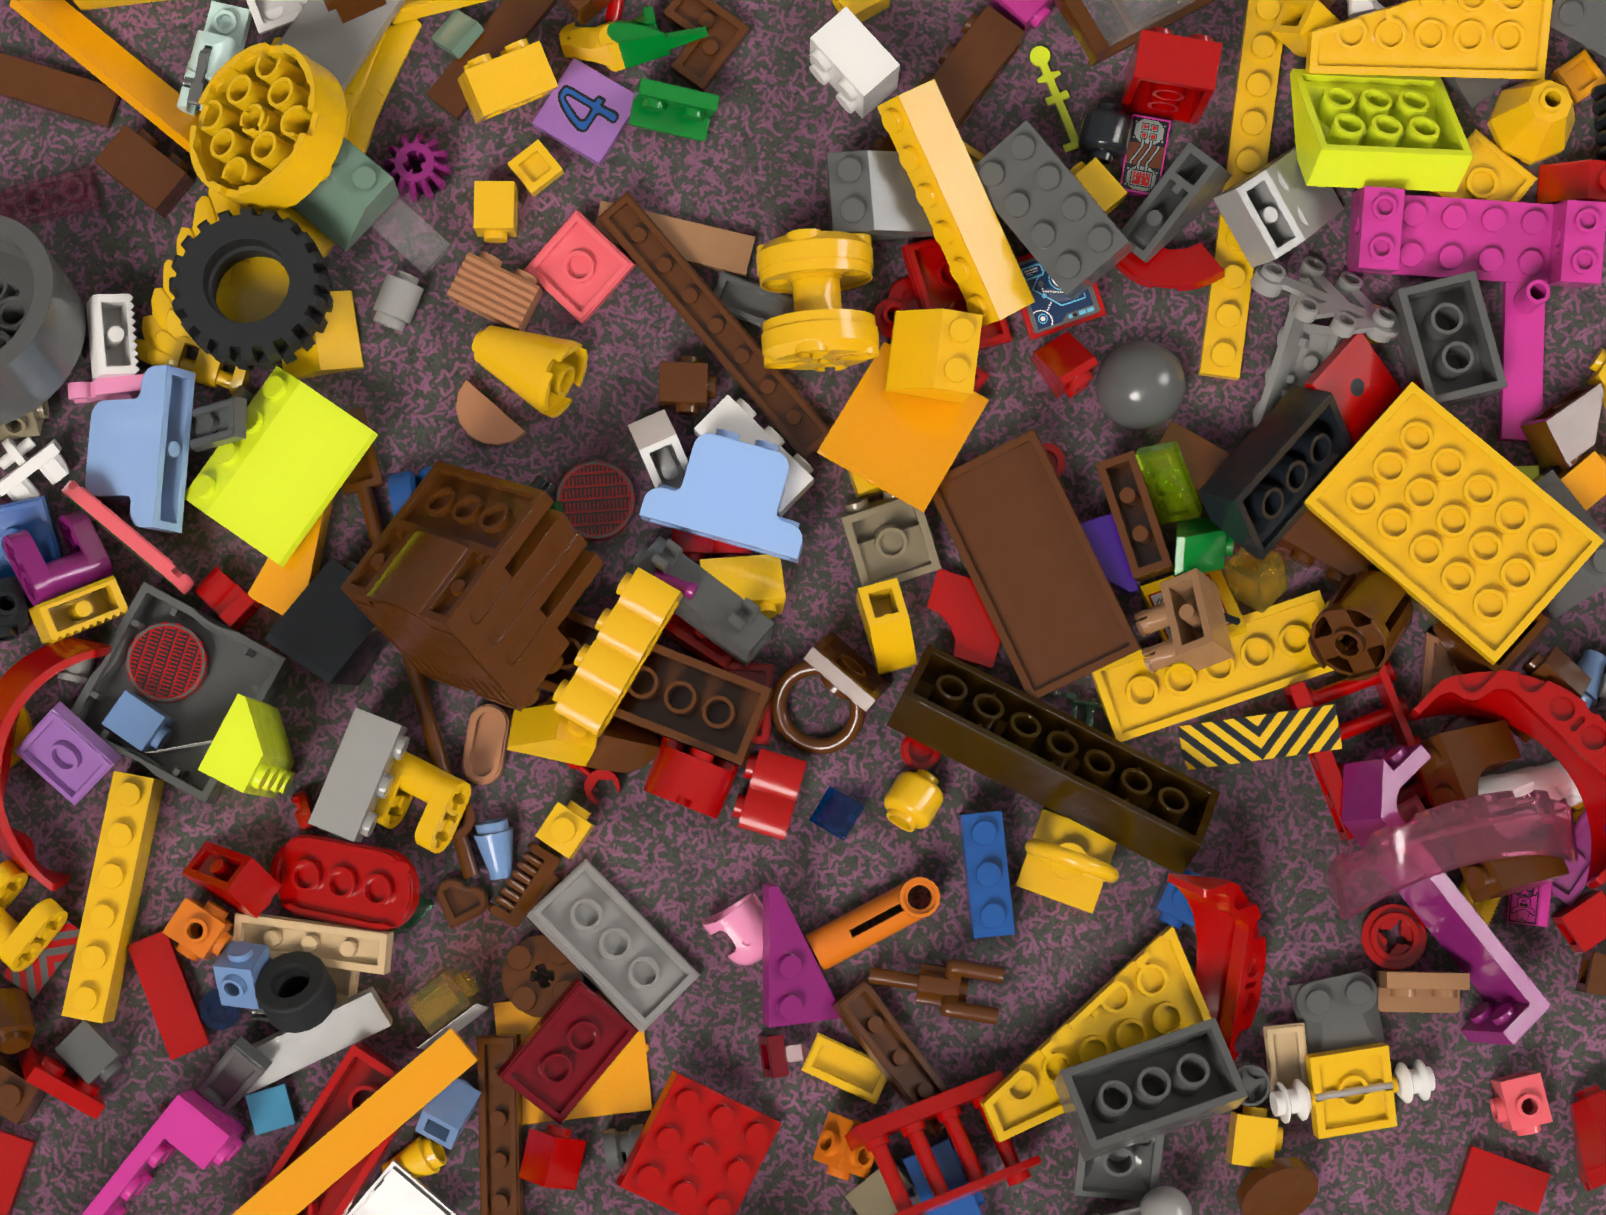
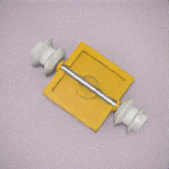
(1351, 1090)

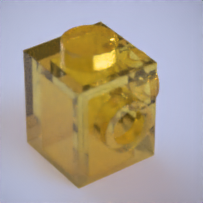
(1256, 581)

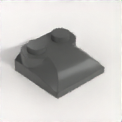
(1338, 1010)
(1122, 1173)

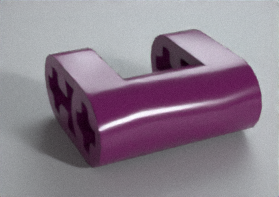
(52, 579)

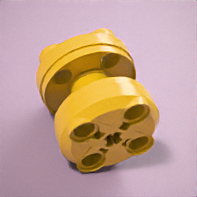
(815, 270)

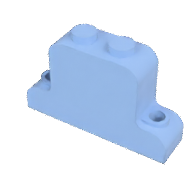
(143, 448)
(730, 496)

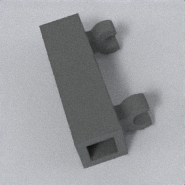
(715, 609)

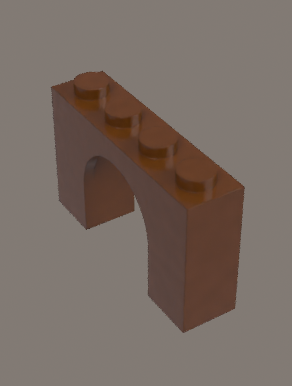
(1454, 775)

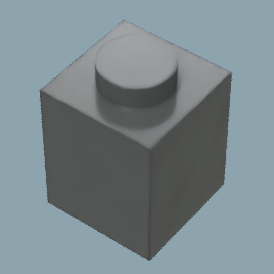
(92, 1052)

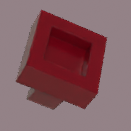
(776, 1055)

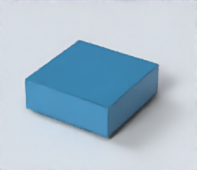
(271, 1109)

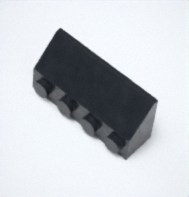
(1276, 469)

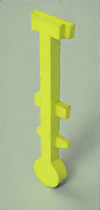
(1040, 57)

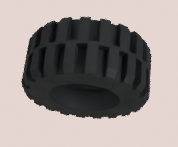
(220, 248)

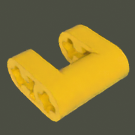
(442, 792)
(25, 941)

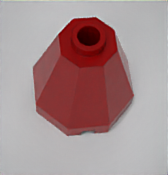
(1589, 1134)

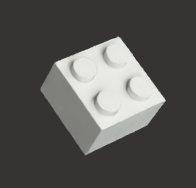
(853, 63)

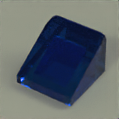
(836, 813)

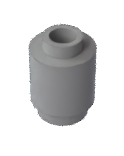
(397, 300)

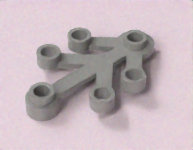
(1327, 301)

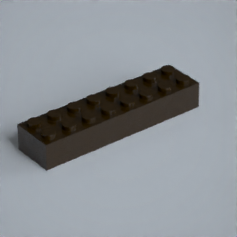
(1055, 760)

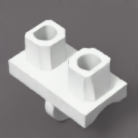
(46, 459)

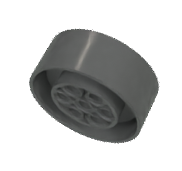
(38, 322)

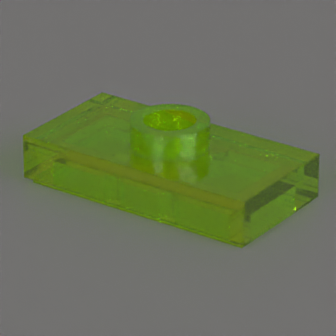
(1169, 482)

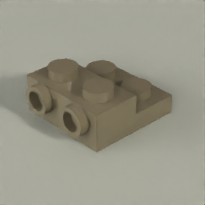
(888, 539)

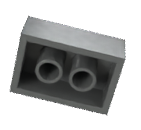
(1448, 339)

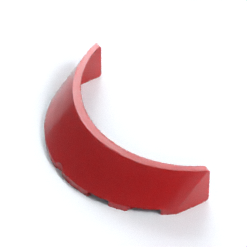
(15, 690)
(1551, 718)
(1228, 951)

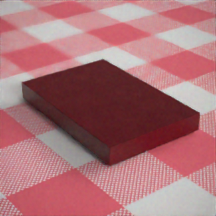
(567, 1051)

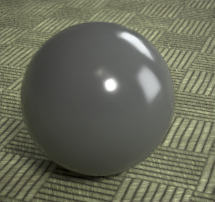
(1140, 385)

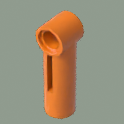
(834, 942)

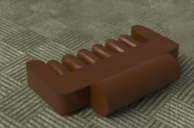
(536, 886)

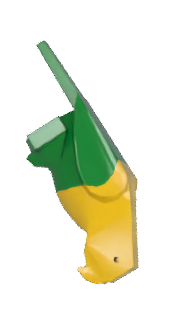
(624, 42)

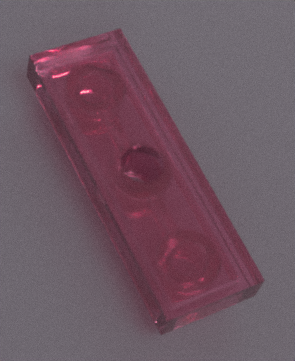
(59, 194)

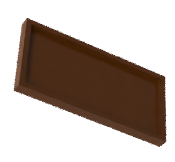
(1034, 566)

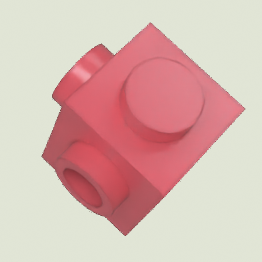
(1520, 1102)

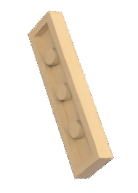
(333, 943)

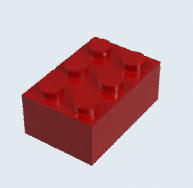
(1171, 75)

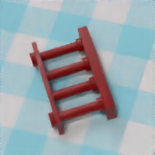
(911, 1123)

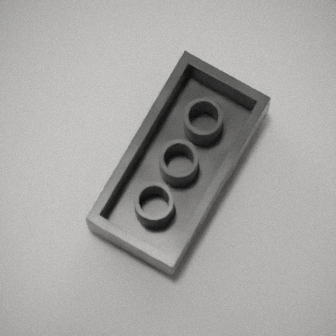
(1051, 211)
(1149, 1089)

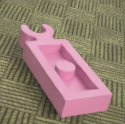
(105, 389)

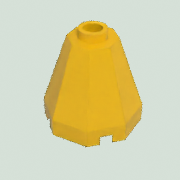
(1532, 120)

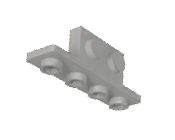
(1298, 355)

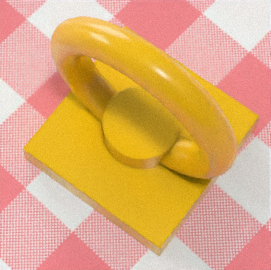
(1067, 862)

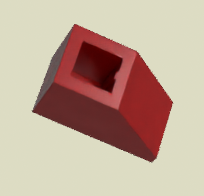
(1065, 365)

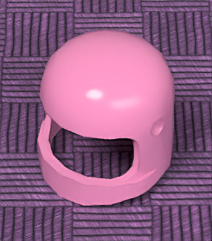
(745, 927)

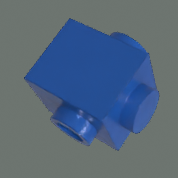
(1173, 905)

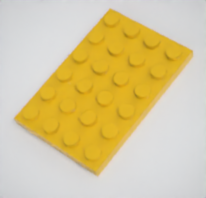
(1453, 523)

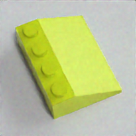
(1377, 132)
(284, 470)

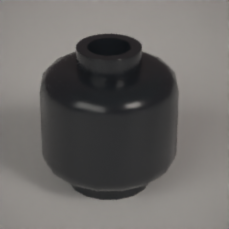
(1105, 132)

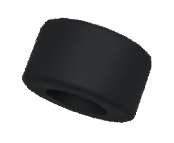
(304, 1009)

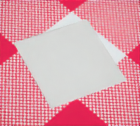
(181, 747)
(459, 1023)

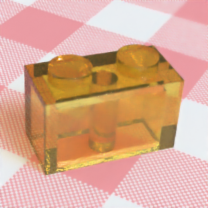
(444, 999)

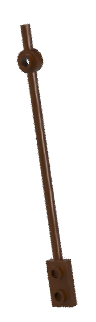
(362, 481)

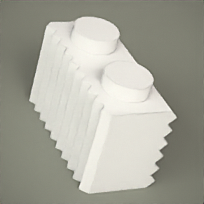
(111, 335)

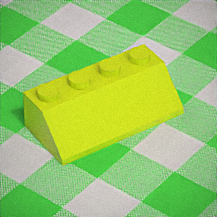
(251, 750)

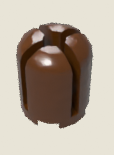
(1361, 625)

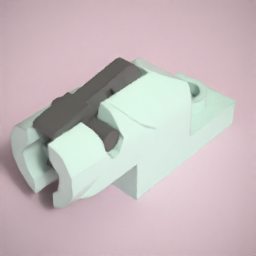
(220, 41)

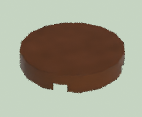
(1278, 1189)

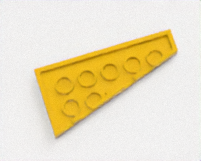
(1437, 40)
(1139, 1003)

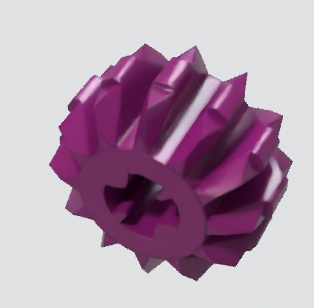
(431, 162)

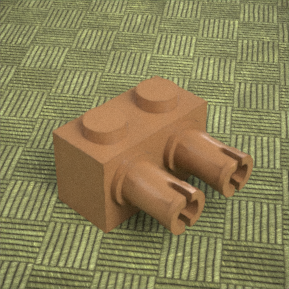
(1195, 621)

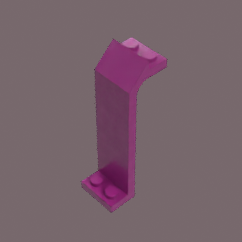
(1509, 994)

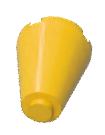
(532, 365)

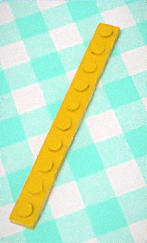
(1245, 154)

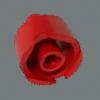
(690, 777)

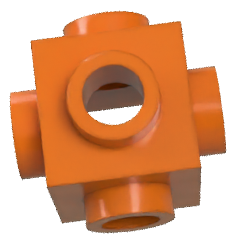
(187, 925)
(835, 1152)

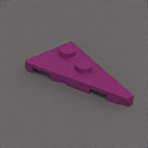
(791, 977)

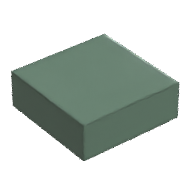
(457, 34)

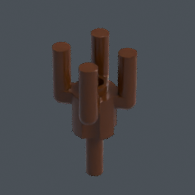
(945, 986)

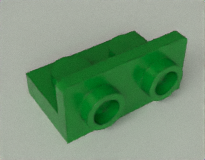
(672, 109)

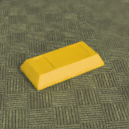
(844, 1068)

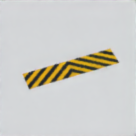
(1260, 737)

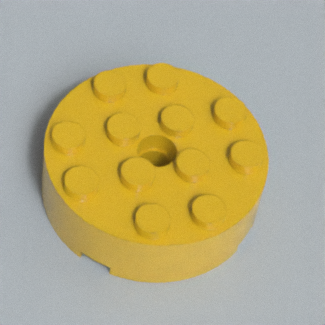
(268, 127)

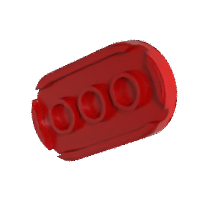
(346, 882)

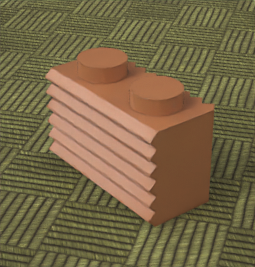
(495, 292)

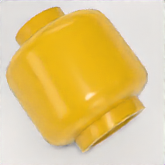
(913, 800)

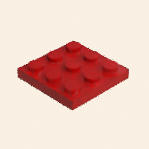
(698, 1150)

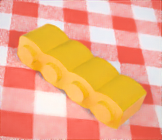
(618, 651)

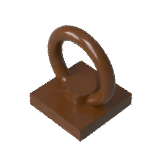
(845, 676)

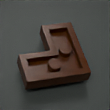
(705, 57)

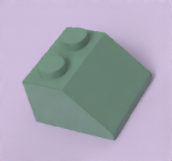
(349, 198)

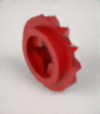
(1410, 928)

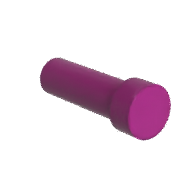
(687, 588)

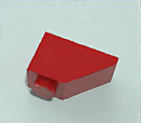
(1572, 181)
(232, 879)

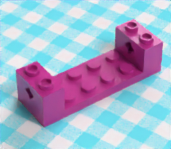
(1460, 235)
(186, 1125)

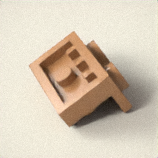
(1420, 991)

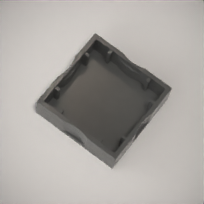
(234, 667)

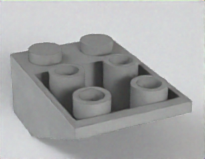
(1276, 209)

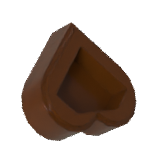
(461, 902)

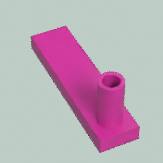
(1521, 355)

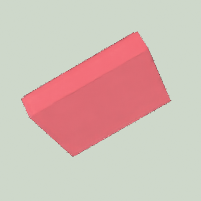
(580, 267)

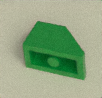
(1201, 546)

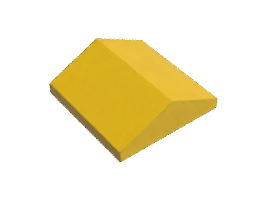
(334, 349)

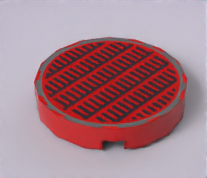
(597, 499)
(167, 662)

